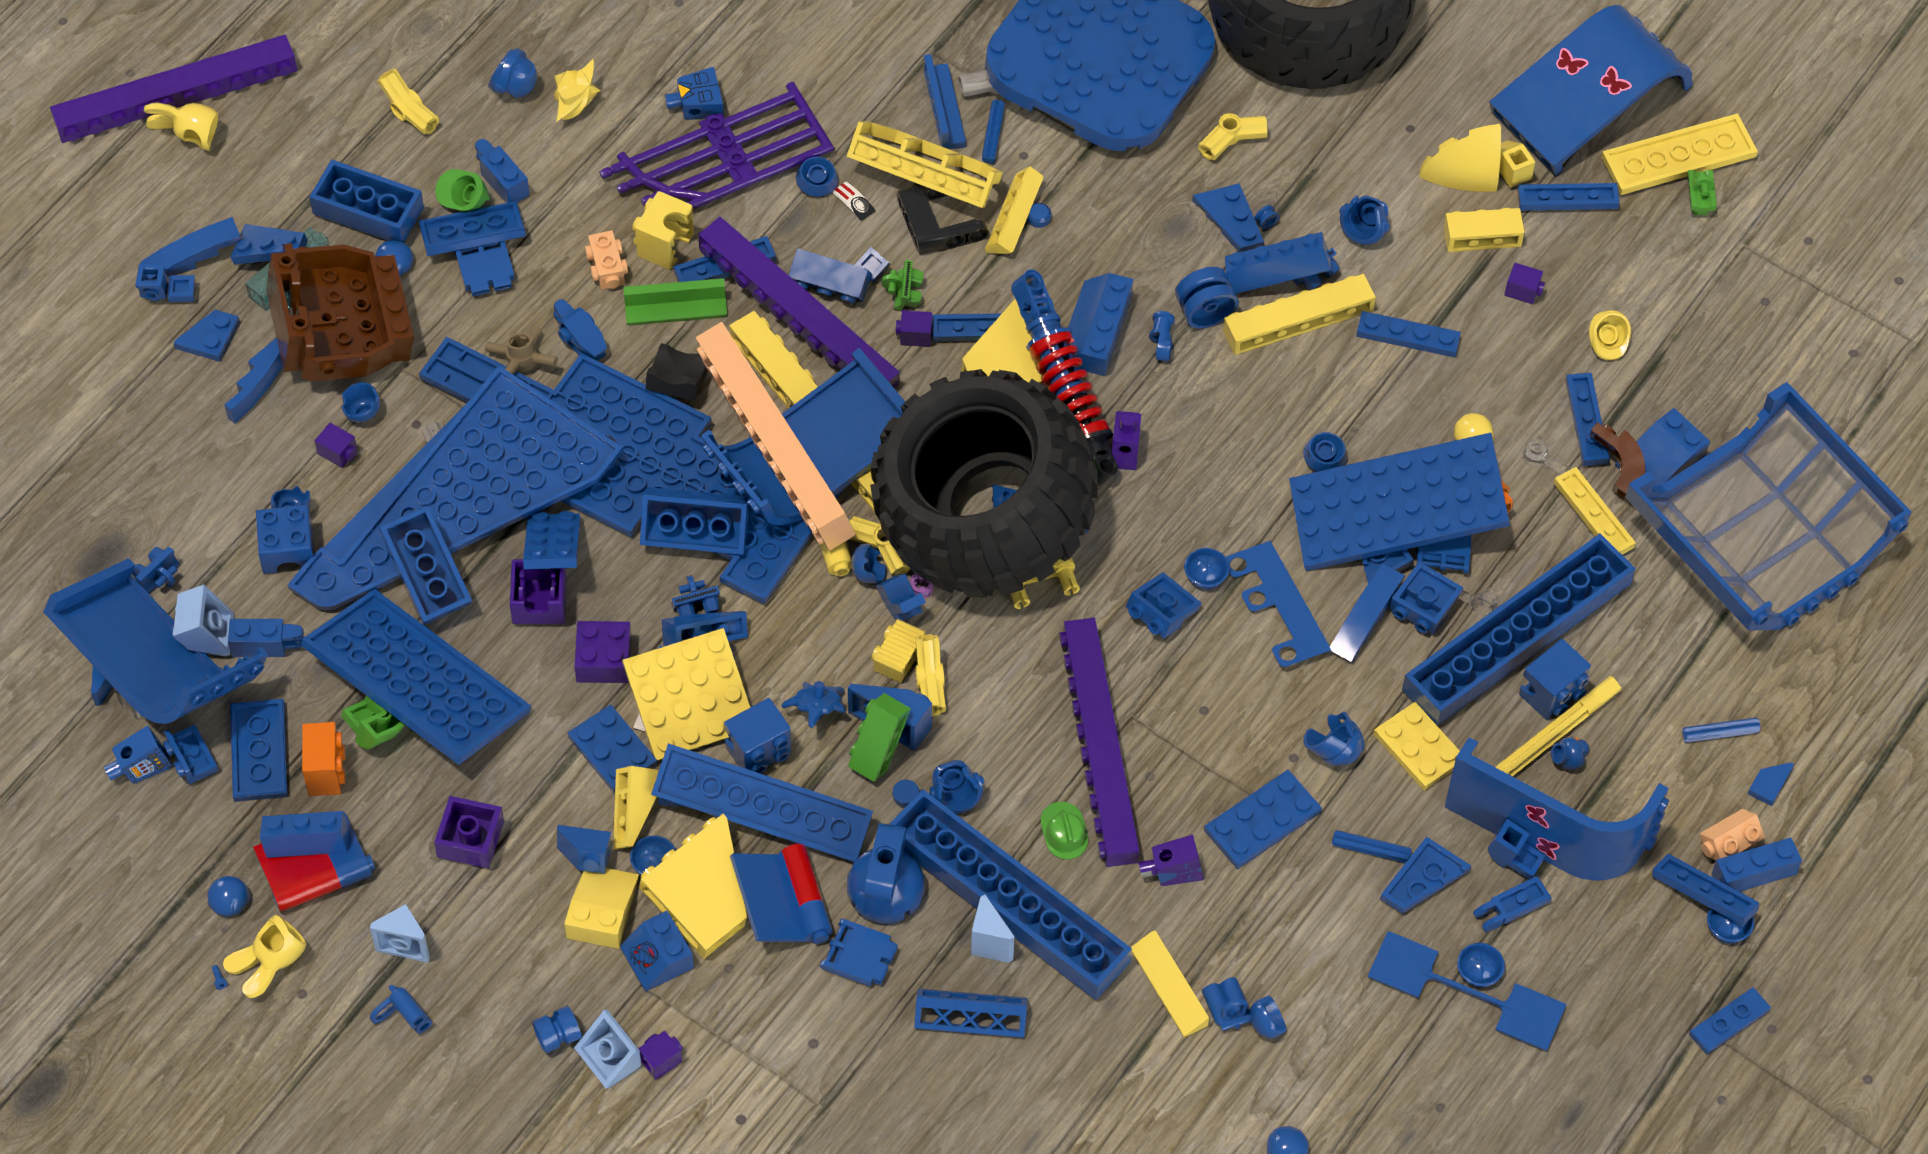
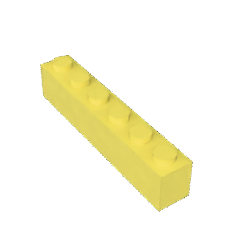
(1298, 314)

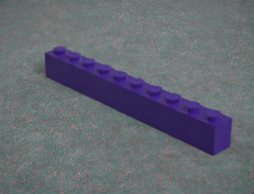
(174, 87)
(787, 298)
(1100, 743)

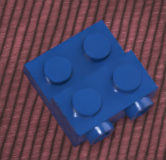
(1425, 598)
(1162, 605)

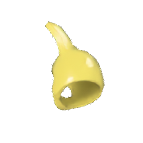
(190, 122)
(275, 947)

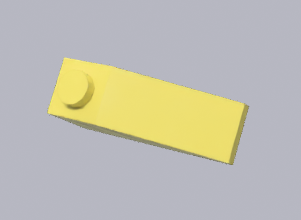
(632, 803)

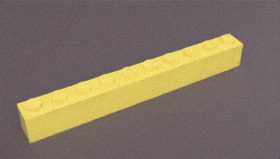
(781, 372)

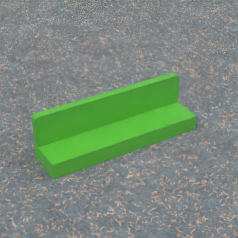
(675, 302)

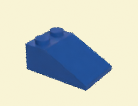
(1671, 446)
(918, 721)

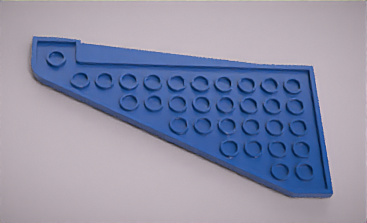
(481, 472)

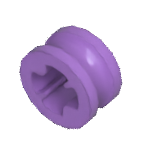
(926, 592)

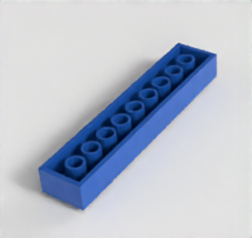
(1518, 629)
(1027, 904)

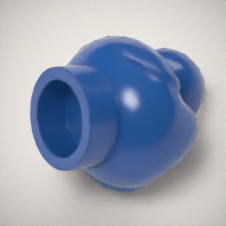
(1570, 753)

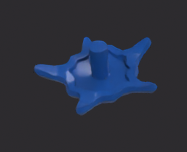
(817, 701)

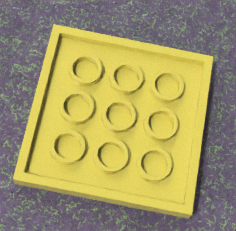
(686, 692)

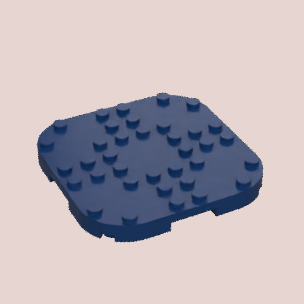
(1101, 64)

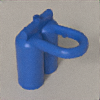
(1227, 1003)
(407, 1007)

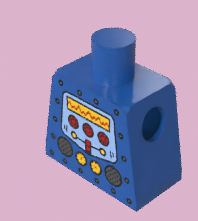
(139, 757)

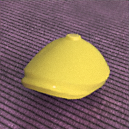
(1610, 334)

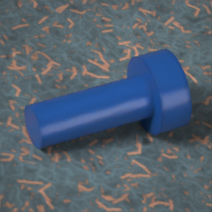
(220, 982)

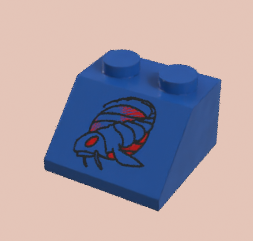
(657, 951)

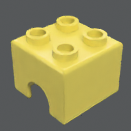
(659, 226)

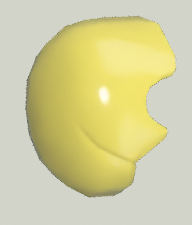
(1472, 425)

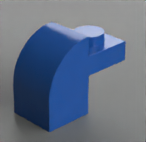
(900, 597)
(1511, 849)

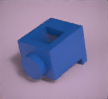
(152, 288)

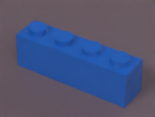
(1278, 262)

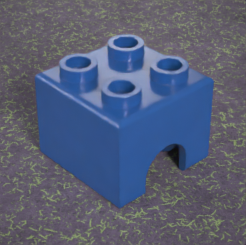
(284, 536)
(1555, 680)
(758, 737)

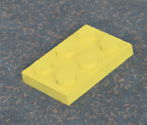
(1418, 745)

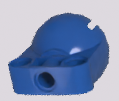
(886, 879)

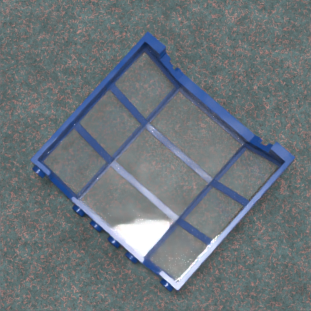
(1775, 514)

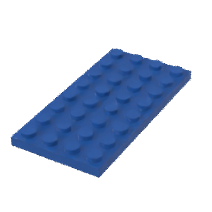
(1399, 502)
(416, 676)

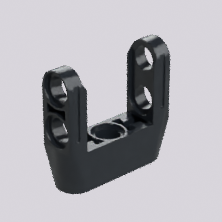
(923, 225)

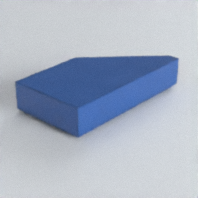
(1769, 782)

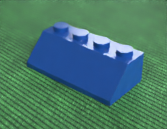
(1100, 319)
(694, 520)

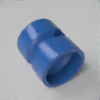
(556, 1029)

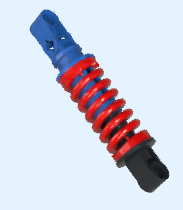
(1059, 367)

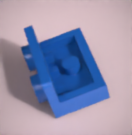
(190, 753)

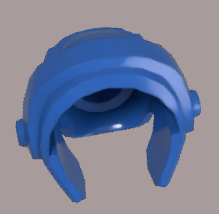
(514, 74)
(1364, 219)
(956, 786)

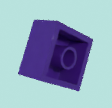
(601, 651)
(469, 832)

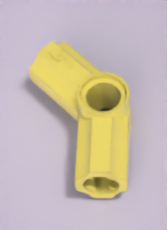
(406, 103)
(1240, 128)
(871, 533)
(930, 671)

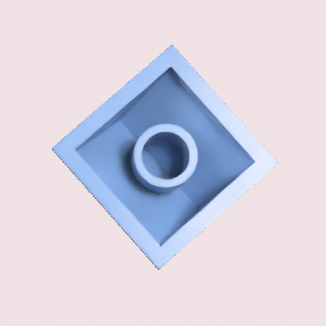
(990, 934)
(400, 935)
(608, 1050)

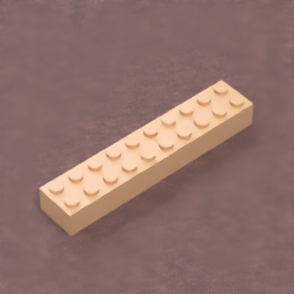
(774, 437)

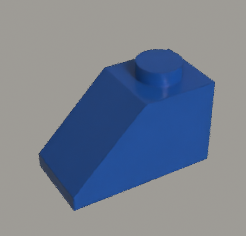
(585, 847)

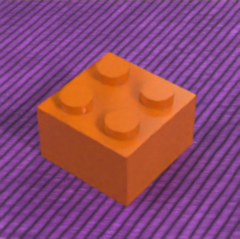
(323, 758)

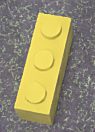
(1483, 229)

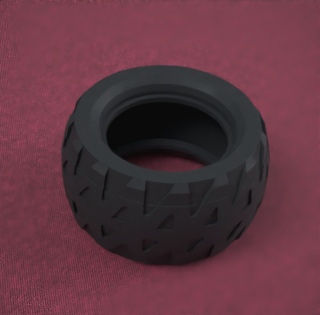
(1311, 44)

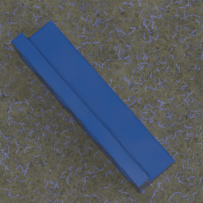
(944, 104)
(973, 1003)

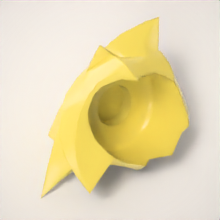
(574, 91)

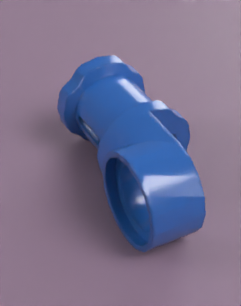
(1161, 334)

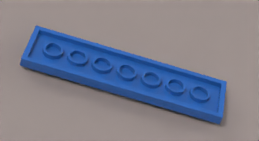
(762, 802)

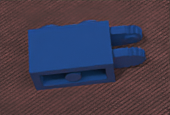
(501, 172)
(271, 634)

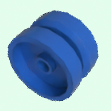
(1206, 297)

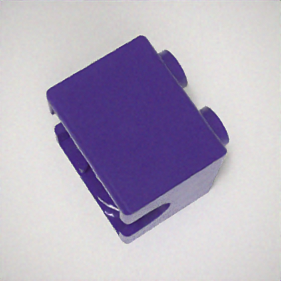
(537, 594)

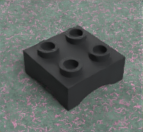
(676, 373)

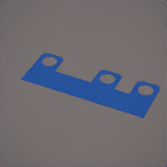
(1282, 592)

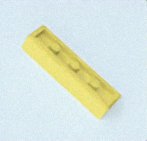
(1014, 212)
(1170, 984)

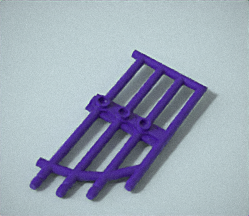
(728, 149)

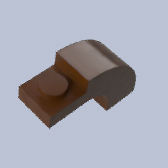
(1627, 453)

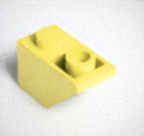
(1515, 163)

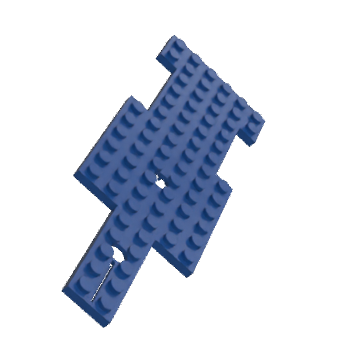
(659, 451)

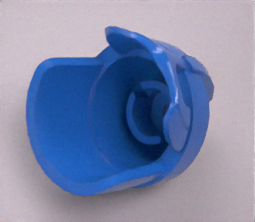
(1340, 745)

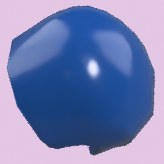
(402, 253)
(360, 402)
(289, 498)
(865, 565)
(228, 896)
(1267, 1018)
(1287, 1141)

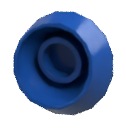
(817, 177)
(1325, 452)
(1206, 568)
(649, 852)
(1726, 929)
(1480, 965)

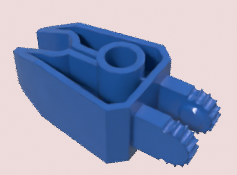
(579, 330)

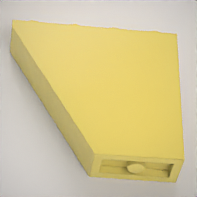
(1004, 347)
(699, 888)

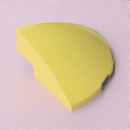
(1467, 162)

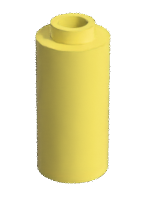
(838, 559)

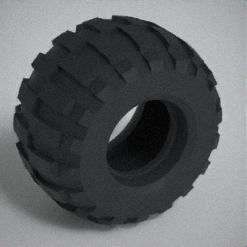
(960, 433)

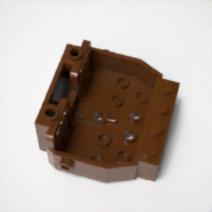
(330, 287)

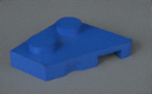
(209, 336)

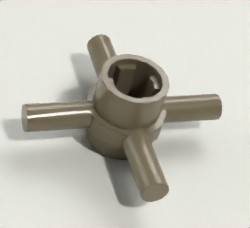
(521, 352)

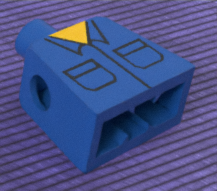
(697, 95)

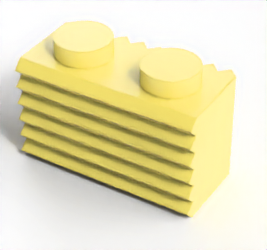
(897, 651)

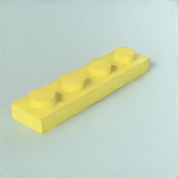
(1593, 509)

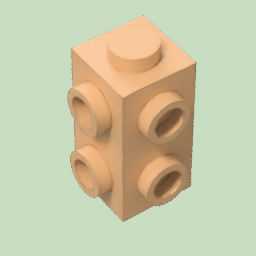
(607, 266)
(1732, 835)

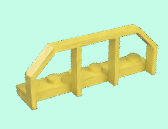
(919, 169)

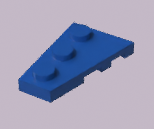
(260, 241)

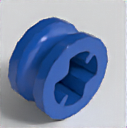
(1267, 217)

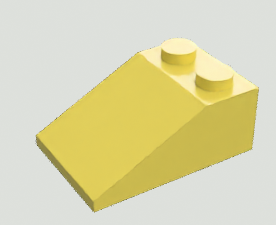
(601, 907)

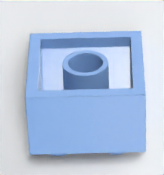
(202, 621)

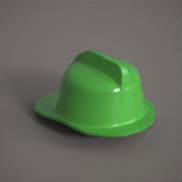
(461, 190)
(1064, 830)

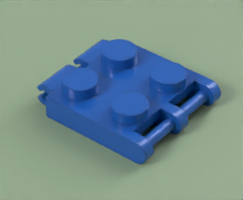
(485, 268)
(1447, 554)
(860, 954)

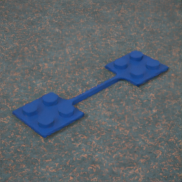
(1524, 1015)

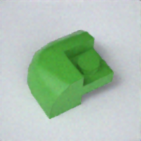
(371, 723)

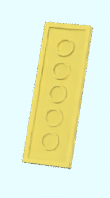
(1674, 153)

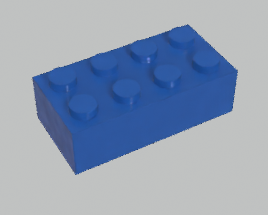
(366, 202)
(425, 565)

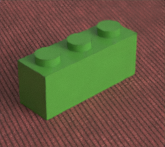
(878, 736)

